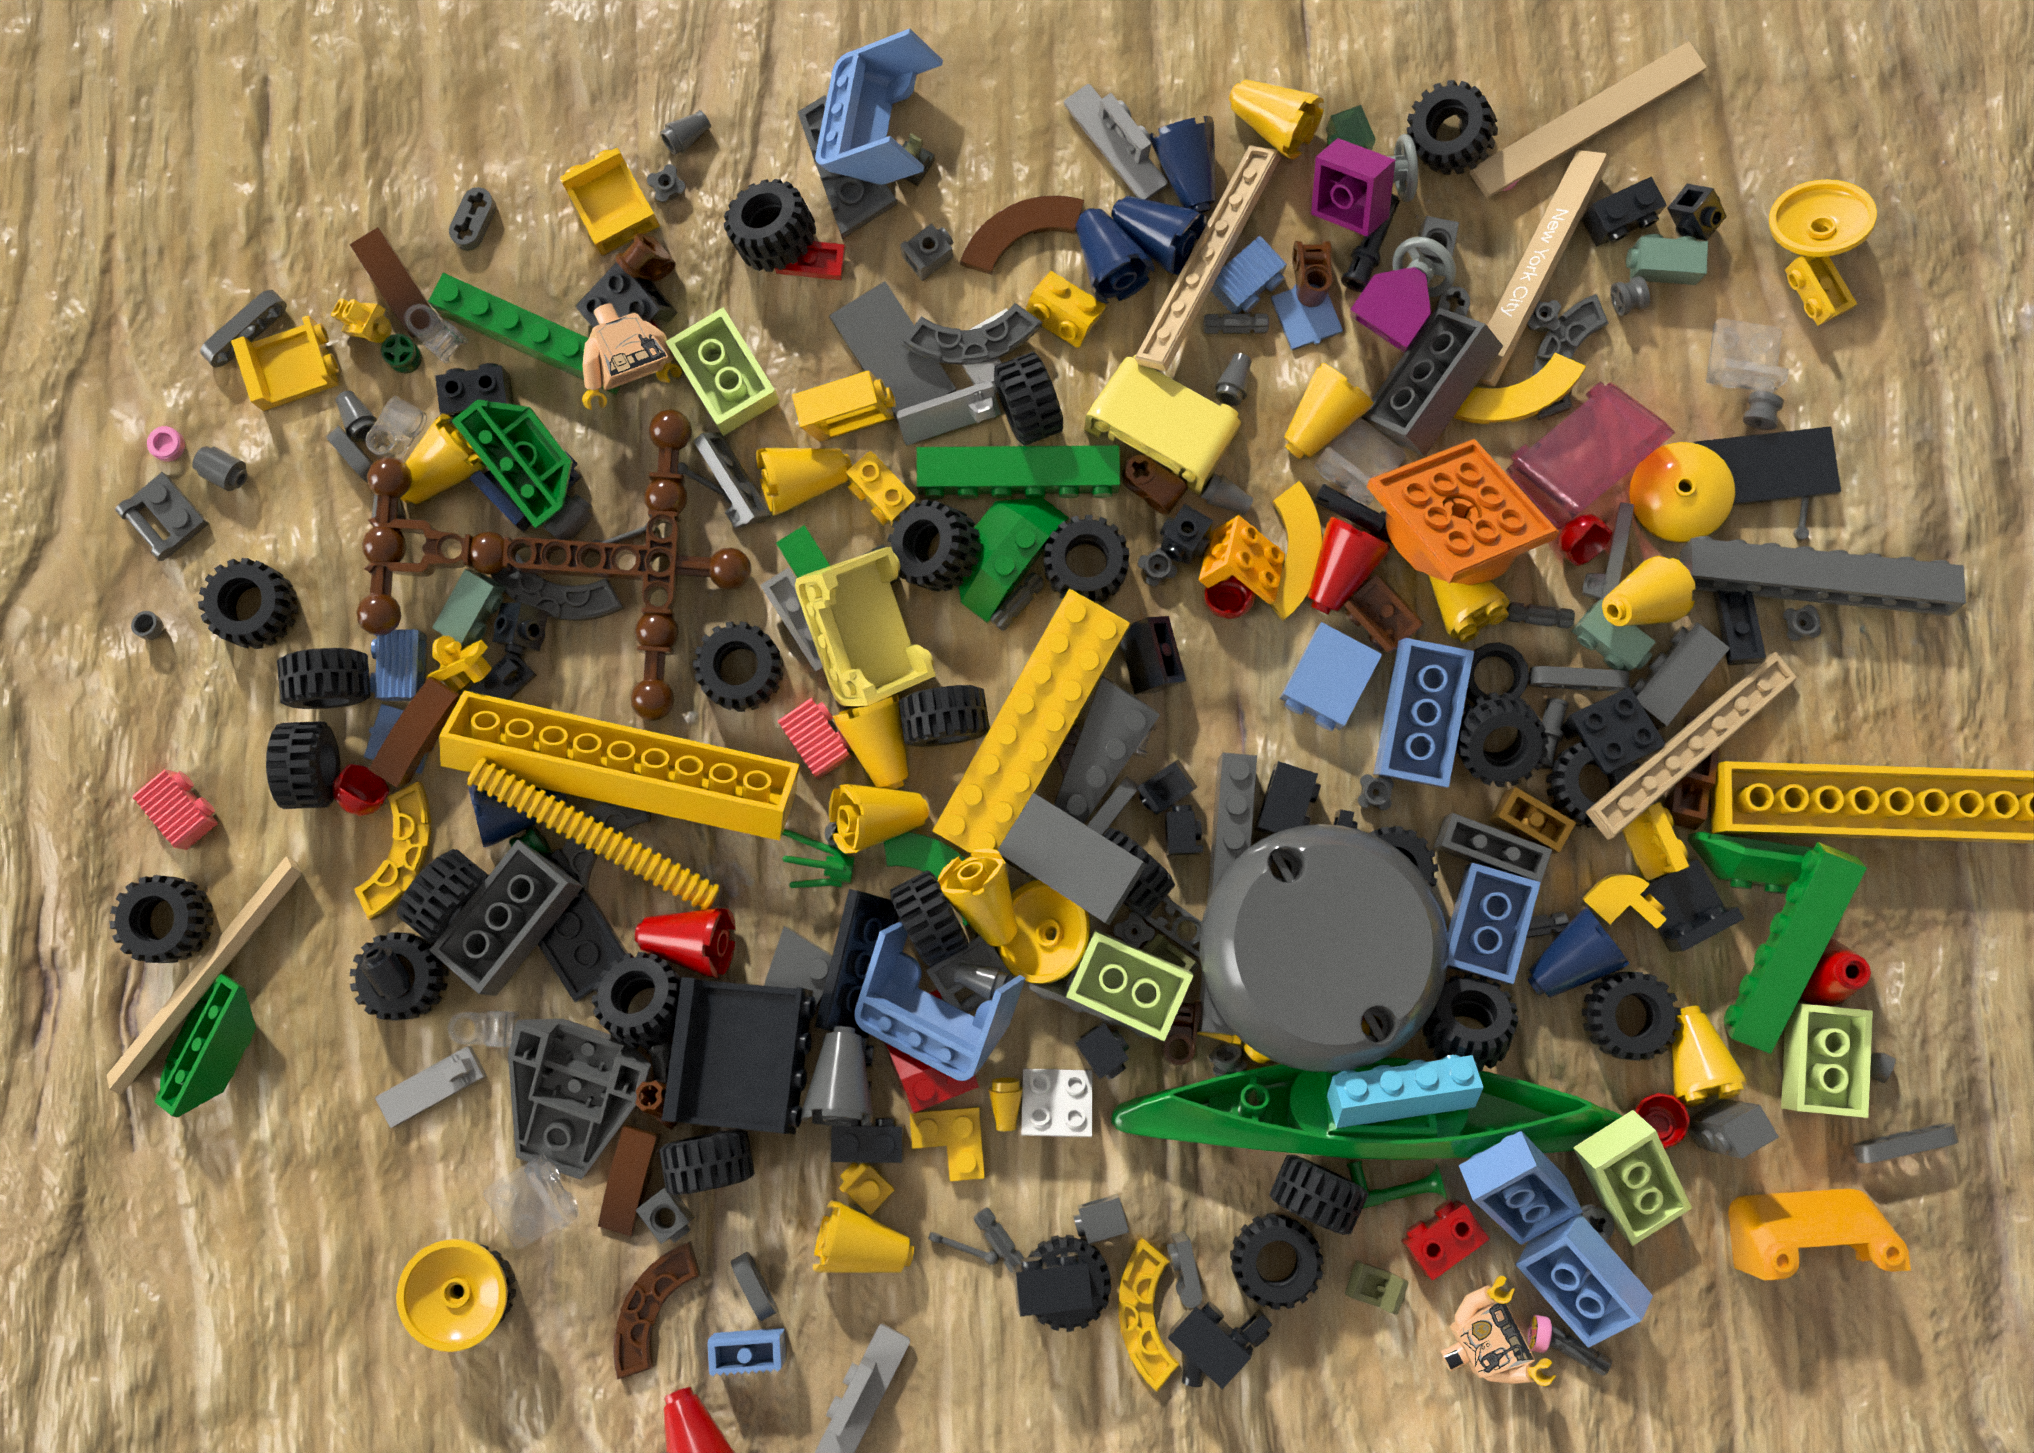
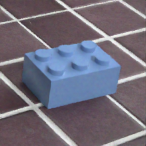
(1490, 923)
(1520, 1188)
(1584, 1280)

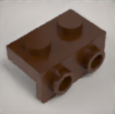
(1382, 614)

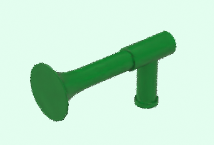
(1430, 1184)

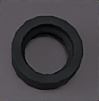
(1510, 655)

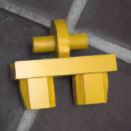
(362, 320)
(458, 664)

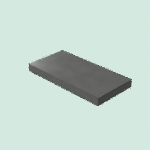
(874, 333)
(1071, 858)

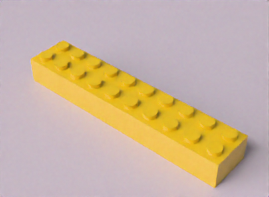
(621, 764)
(1873, 802)

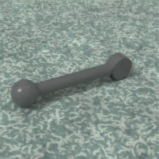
(683, 469)
(1802, 532)
(625, 536)
(991, 1257)

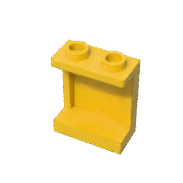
(609, 200)
(286, 365)

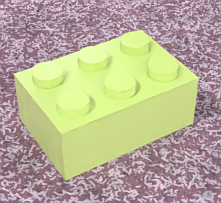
(723, 371)
(1129, 985)
(1827, 1060)
(1633, 1177)

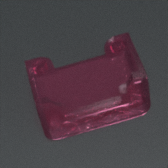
(1587, 452)

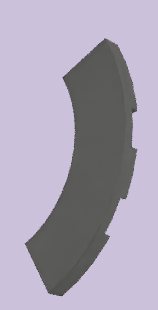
(1576, 326)
(974, 345)
(561, 601)
(611, 815)

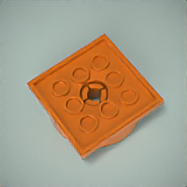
(1459, 515)

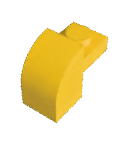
(1619, 891)

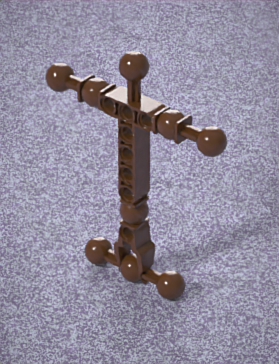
(491, 553)

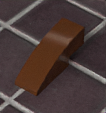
(391, 277)
(414, 733)
(1689, 797)
(628, 1179)

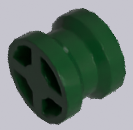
(395, 347)
(535, 840)

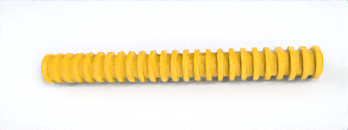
(592, 834)

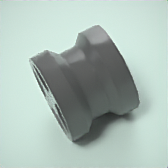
(1630, 295)
(1763, 410)
(1606, 1223)

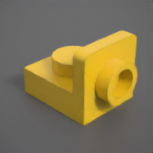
(865, 1186)

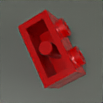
(1444, 1238)

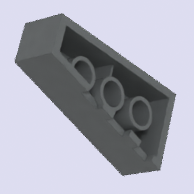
(799, 964)

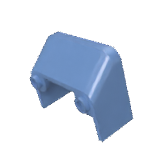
(860, 107)
(922, 1024)

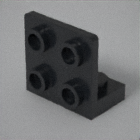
(627, 297)
(1615, 731)
(1691, 907)

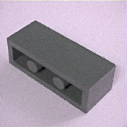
(1678, 673)
(1491, 847)
(1732, 1128)

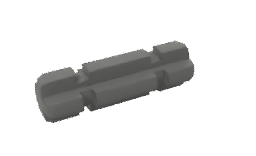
(1236, 323)
(1018, 601)
(1540, 615)
(1542, 925)
(998, 1238)
(1580, 1352)

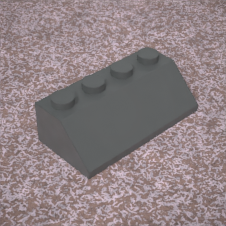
(1432, 379)
(505, 919)

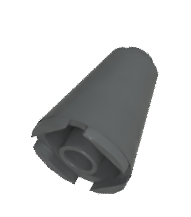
(840, 1082)

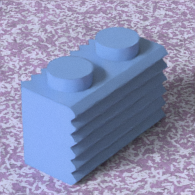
(1248, 276)
(399, 665)
(746, 1351)

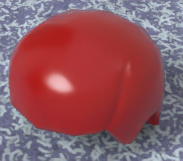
(1584, 538)
(1229, 598)
(359, 790)
(1666, 1116)

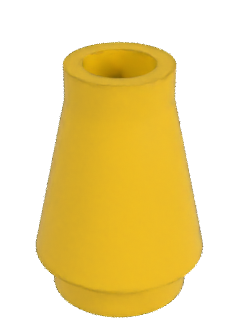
(1005, 1101)

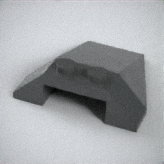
(570, 1091)

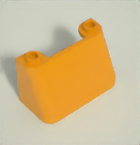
(1774, 1225)

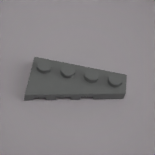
(851, 199)
(1106, 743)

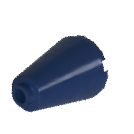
(1189, 160)
(1160, 229)
(1111, 257)
(497, 820)
(1576, 957)

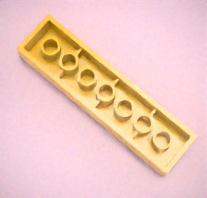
(1032, 723)

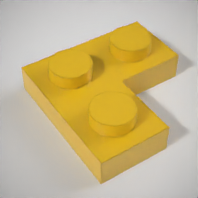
(957, 1130)

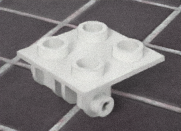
(1057, 1103)

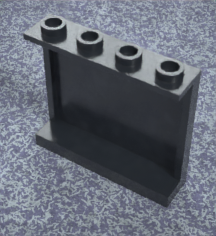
(739, 1056)

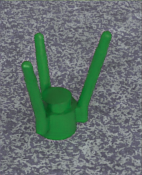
(836, 867)

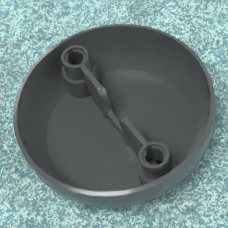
(1329, 946)

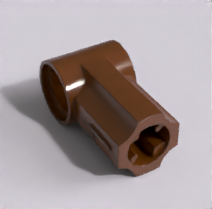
(651, 1100)

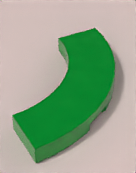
(919, 853)

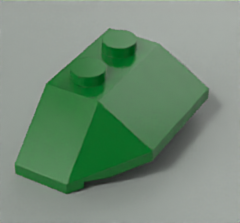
(519, 455)
(1011, 542)
(1750, 860)
(207, 1048)

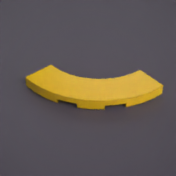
(1525, 398)
(1303, 548)
(407, 853)
(1137, 1314)

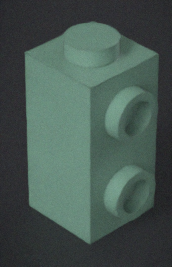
(1668, 260)
(469, 607)
(1620, 645)

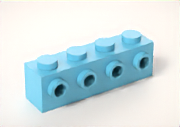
(1404, 1090)

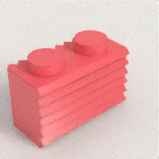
(815, 738)
(176, 809)

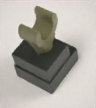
(914, 147)

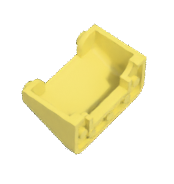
(1164, 421)
(861, 629)

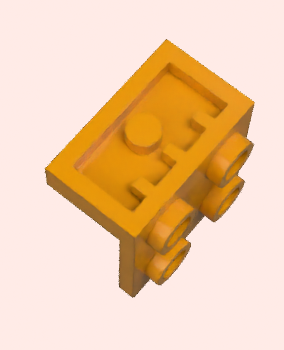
(1246, 554)

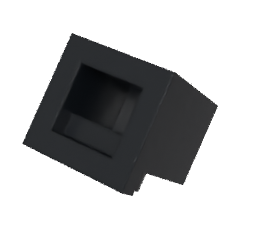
(1182, 831)

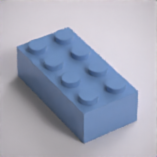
(1423, 712)

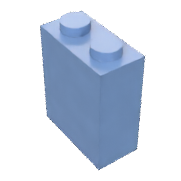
(1330, 677)

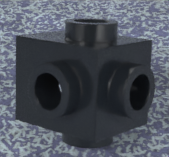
(1697, 211)
(1186, 535)
(520, 628)

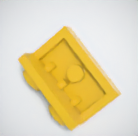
(1820, 288)
(1064, 308)
(880, 488)
(1655, 843)

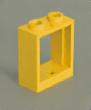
(844, 406)

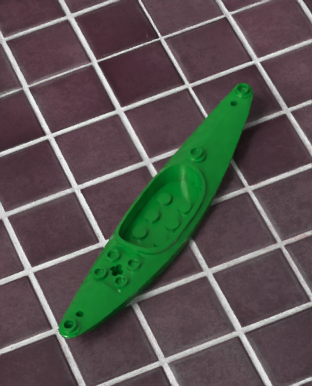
(1290, 1113)

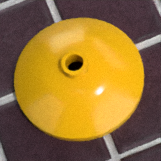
(1822, 218)
(1678, 514)
(1033, 950)
(428, 1298)

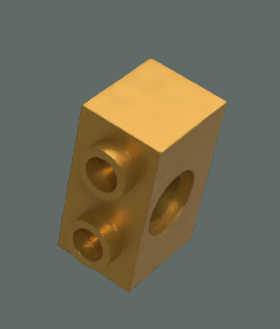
(1532, 820)

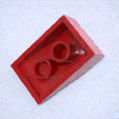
(923, 1084)

